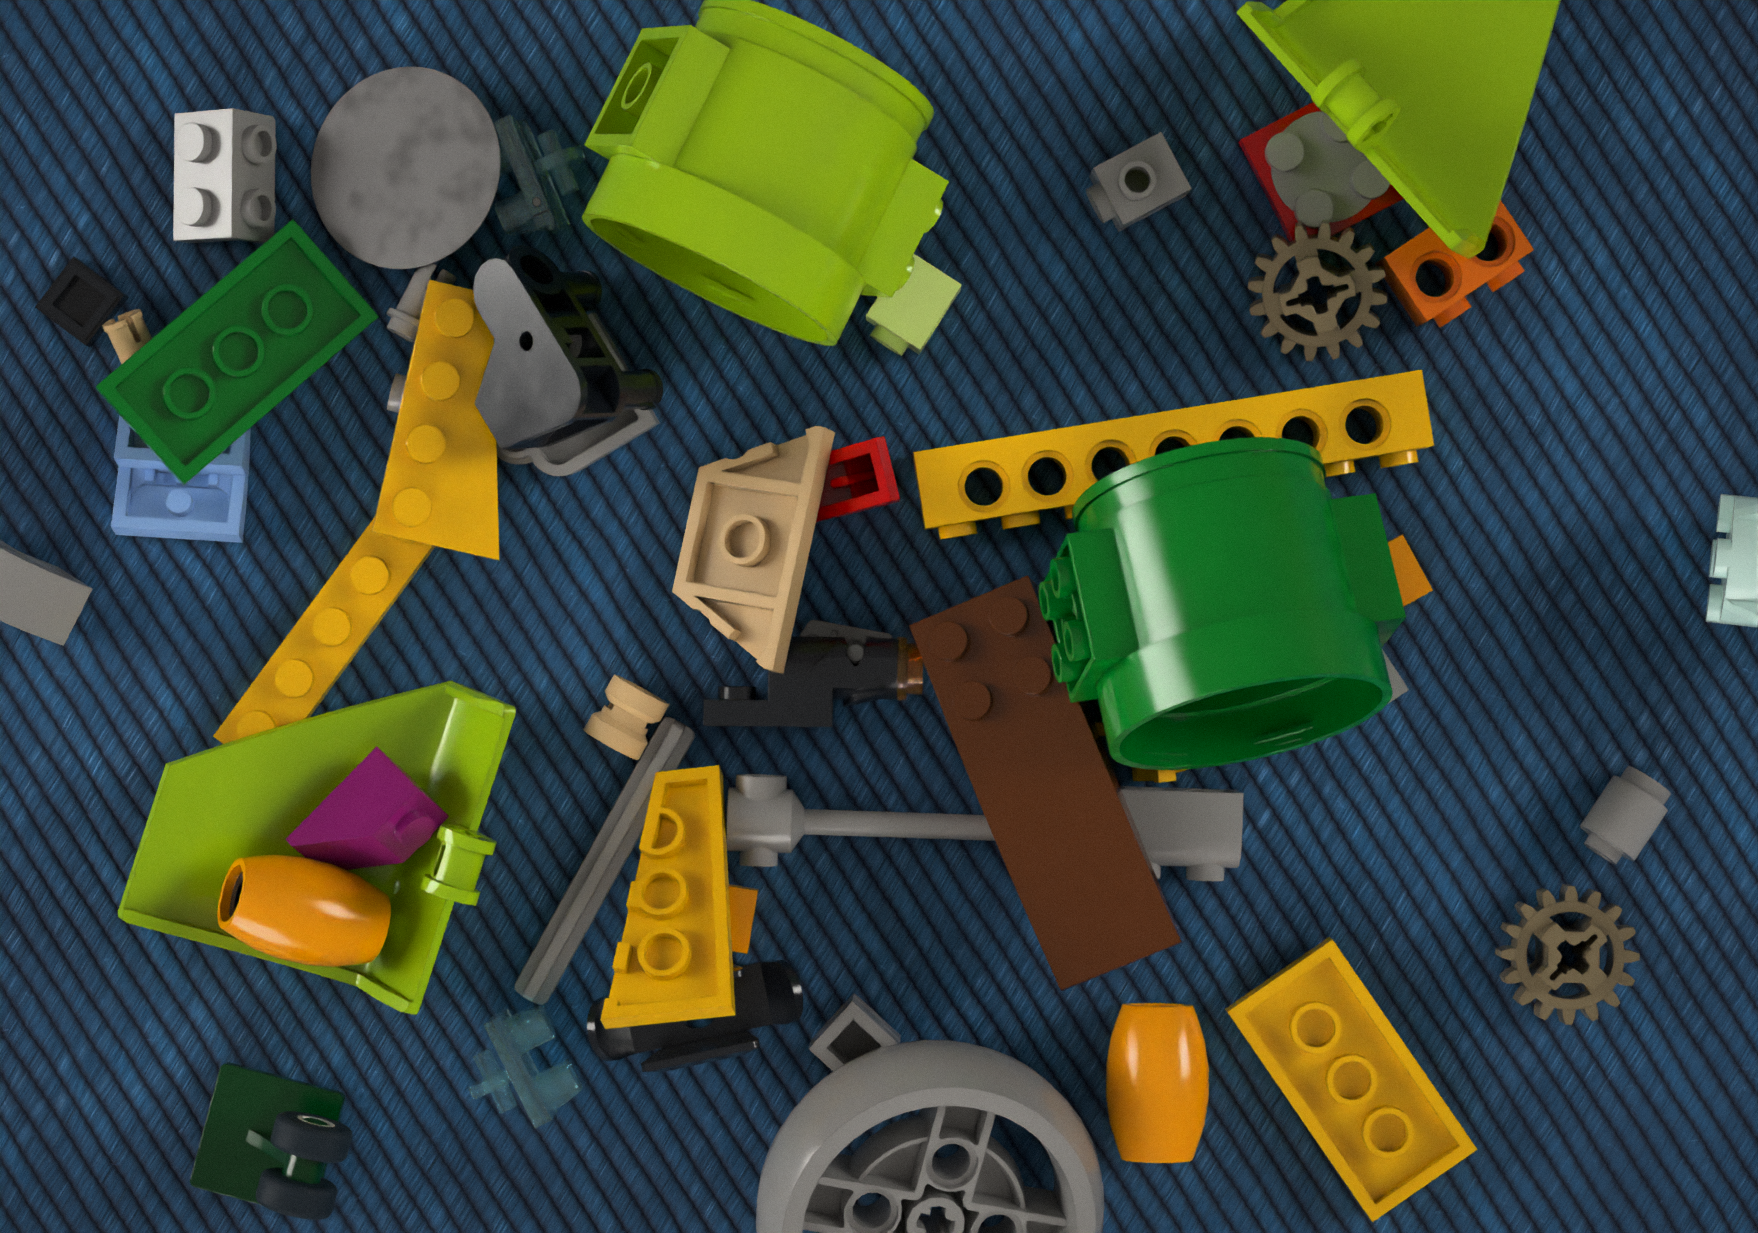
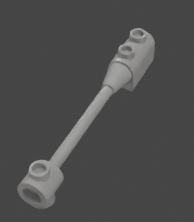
(1175, 824)

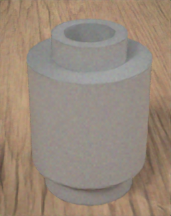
(1625, 816)

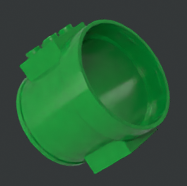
(1223, 605)

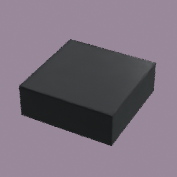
(81, 301)

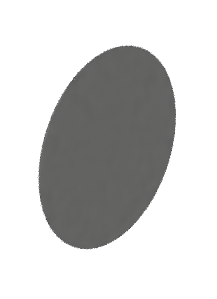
(405, 167)

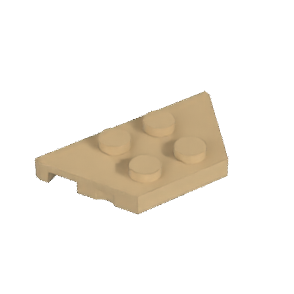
(753, 542)

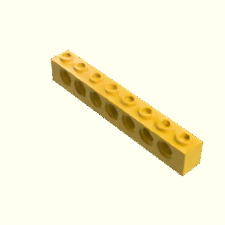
(1393, 400)

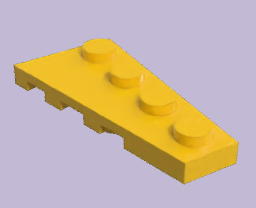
(442, 453)
(678, 920)

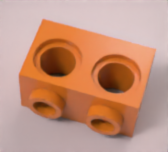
(1460, 273)

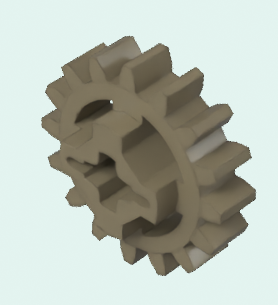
(1346, 283)
(1585, 935)

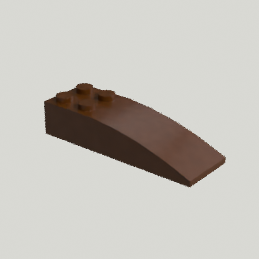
(1045, 785)

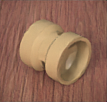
(625, 718)

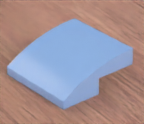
(155, 503)

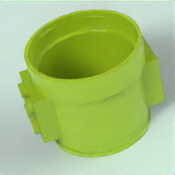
(764, 168)

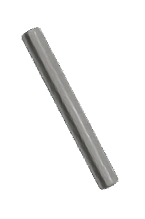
(601, 864)

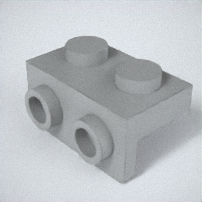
(224, 176)

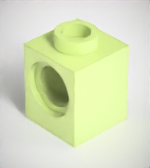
(914, 309)

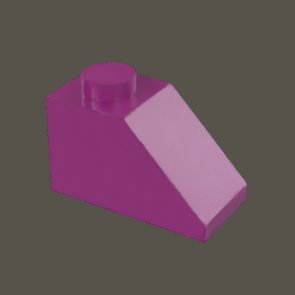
(369, 818)

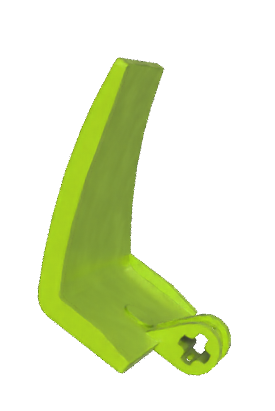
(1421, 92)
(262, 787)

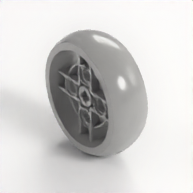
(958, 1096)

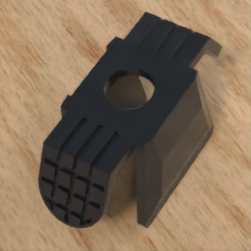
(764, 996)

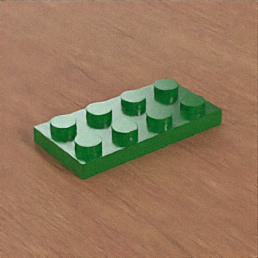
(237, 352)

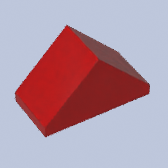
(858, 480)

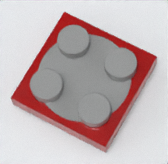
(1315, 173)

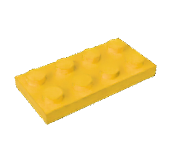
(1351, 1079)

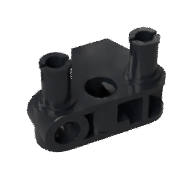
(532, 382)

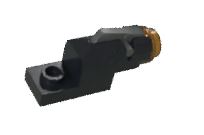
(822, 667)

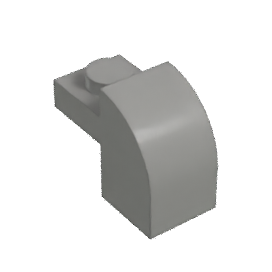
(39, 596)

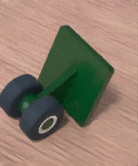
(272, 1142)

